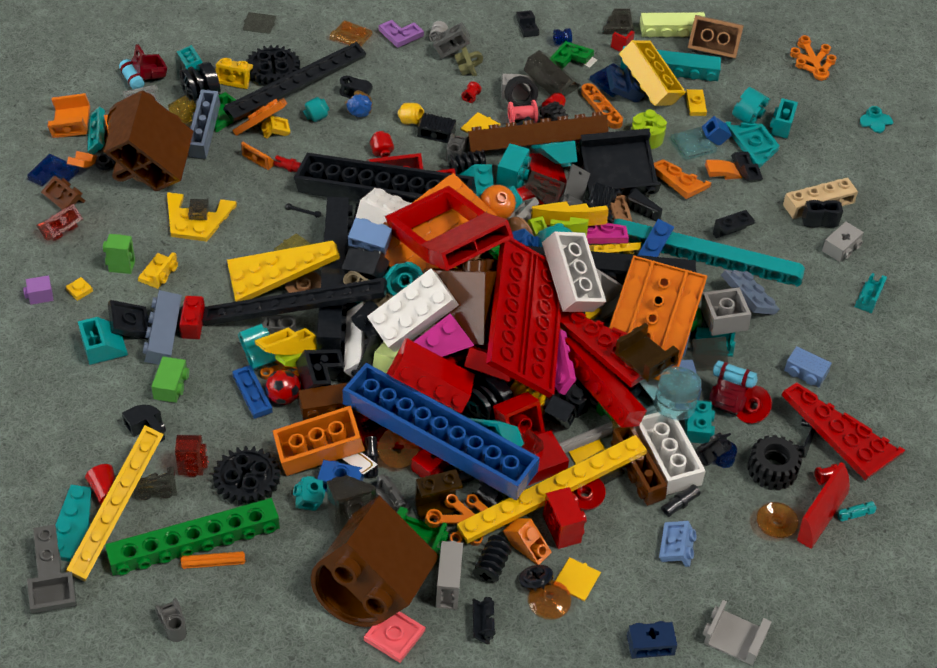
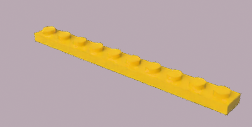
(534, 497)

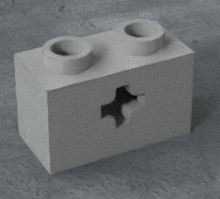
(843, 242)

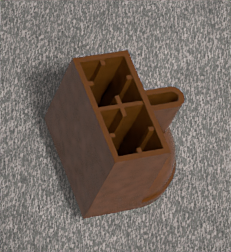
(147, 141)
(474, 291)
(372, 567)

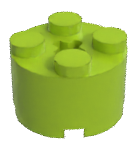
(655, 122)

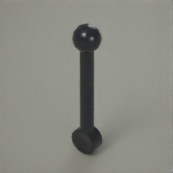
(317, 214)

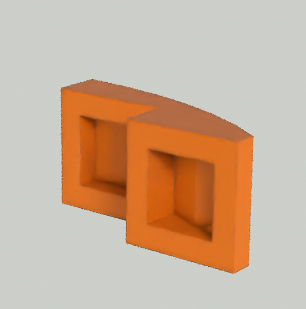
(82, 159)
(722, 168)

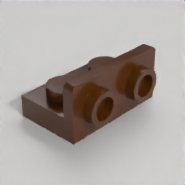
(61, 194)

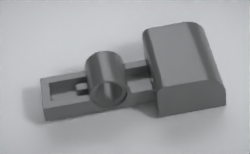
(51, 588)

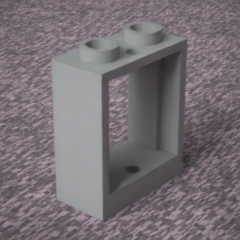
(449, 575)

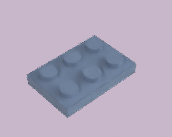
(753, 293)

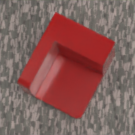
(619, 40)

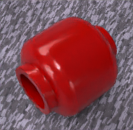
(381, 144)

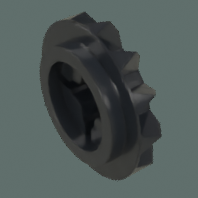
(543, 574)

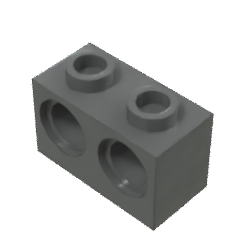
(451, 40)

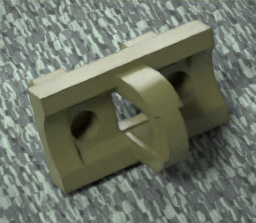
(468, 66)

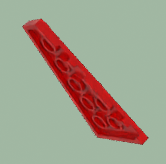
(599, 342)
(845, 434)

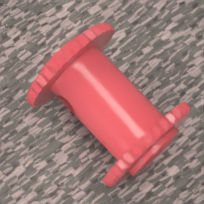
(522, 112)

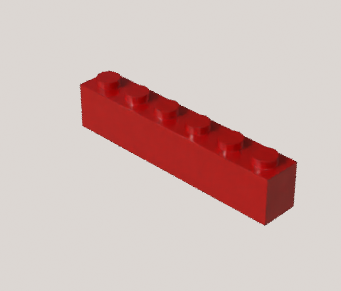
(605, 386)

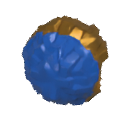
(359, 104)

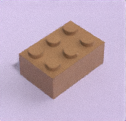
(715, 36)

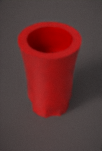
(101, 479)

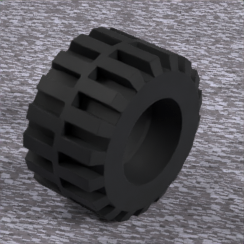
(769, 473)

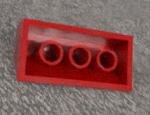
(432, 375)

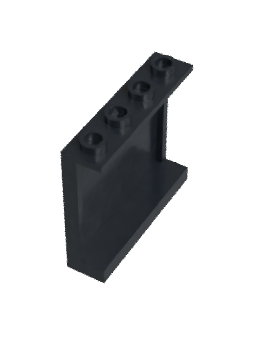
(620, 161)

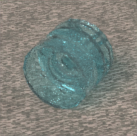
(677, 393)

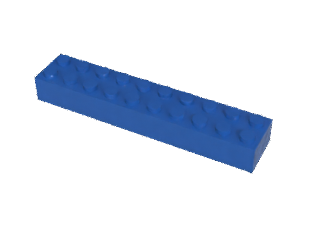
(441, 431)

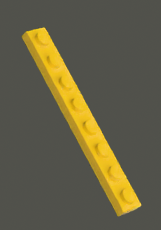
(114, 503)

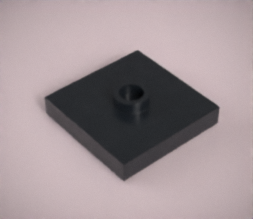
(128, 319)

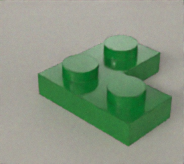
(570, 51)

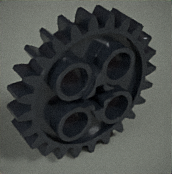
(284, 61)
(259, 482)

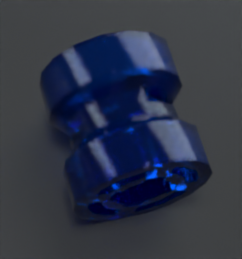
(561, 36)
(727, 459)

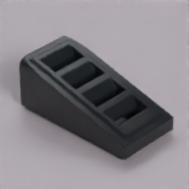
(641, 204)

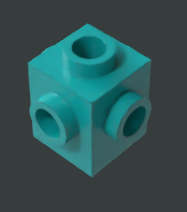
(309, 493)

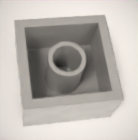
(725, 311)

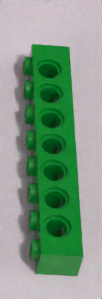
(182, 534)

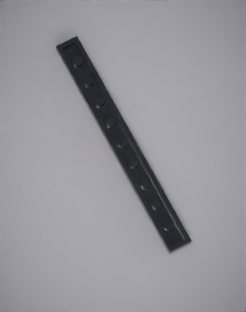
(294, 81)
(295, 301)

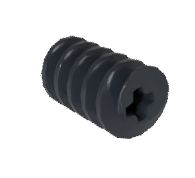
(465, 161)
(492, 559)

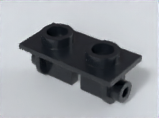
(718, 444)
(483, 625)

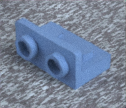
(677, 542)

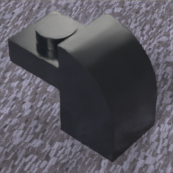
(142, 415)

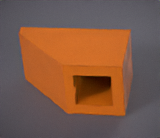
(527, 540)

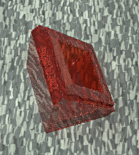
(532, 442)

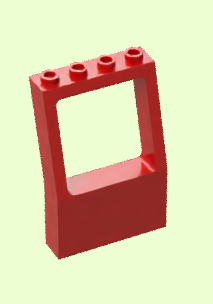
(457, 245)

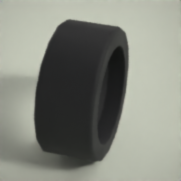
(513, 83)

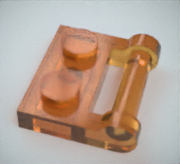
(350, 33)

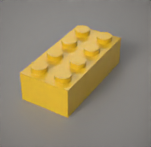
(652, 73)

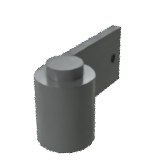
(575, 186)

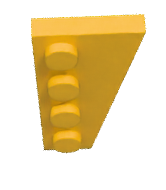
(627, 248)

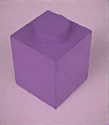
(38, 290)

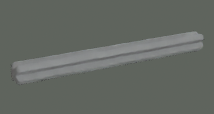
(594, 434)

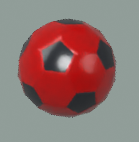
(282, 386)

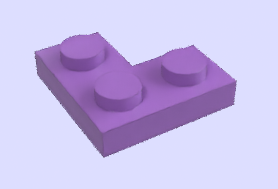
(398, 35)

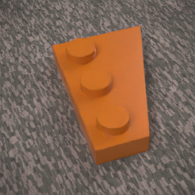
(681, 182)

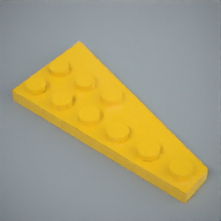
(269, 270)

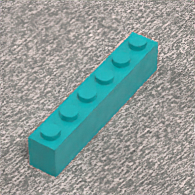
(690, 65)

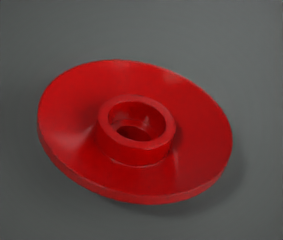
(759, 396)
(596, 495)

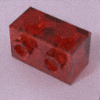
(59, 222)
(191, 455)

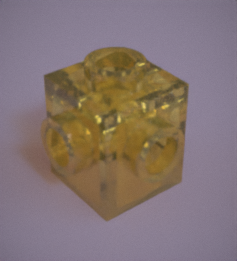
(183, 108)

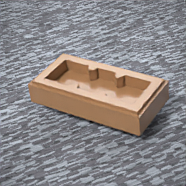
(620, 209)

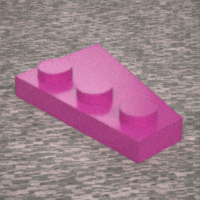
(445, 337)
(564, 371)

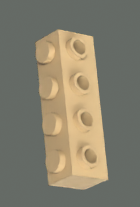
(838, 190)

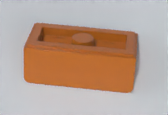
(257, 156)

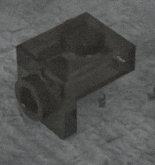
(198, 209)

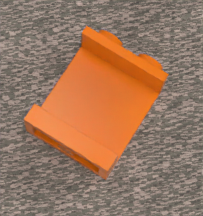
(70, 116)

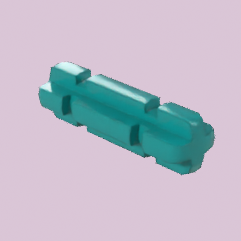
(856, 511)

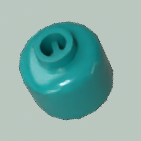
(316, 109)

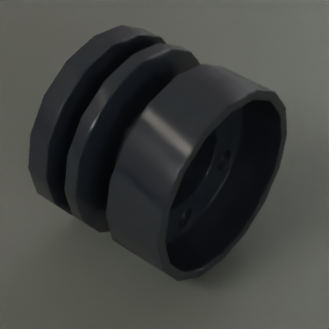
(200, 79)
(486, 394)

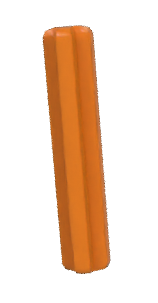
(215, 559)

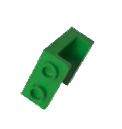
(431, 536)

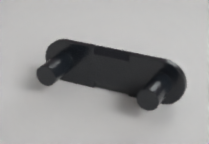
(372, 345)
(804, 449)

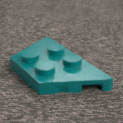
(754, 140)

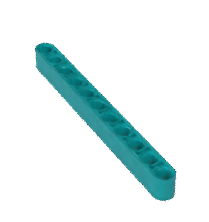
(721, 255)

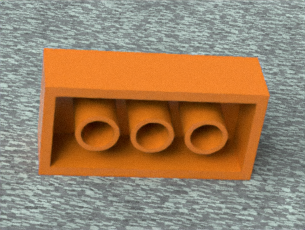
(318, 439)

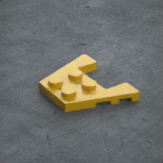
(195, 229)

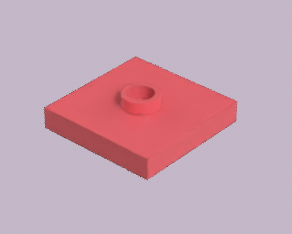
(395, 636)

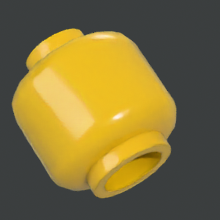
(410, 113)

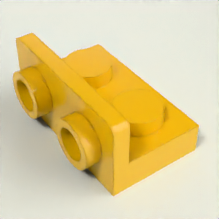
(233, 72)
(158, 270)

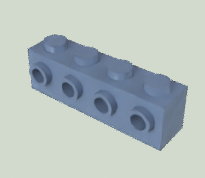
(204, 123)
(162, 328)

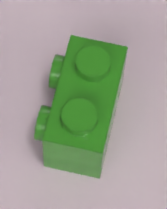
(119, 253)
(170, 379)

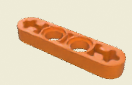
(595, 94)

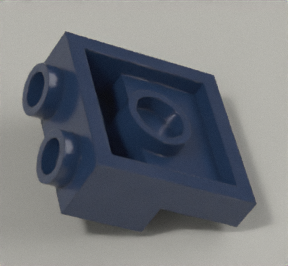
(624, 84)

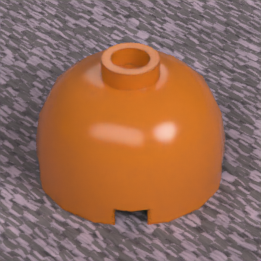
(499, 200)

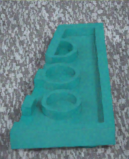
(73, 520)

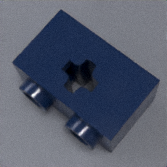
(651, 640)

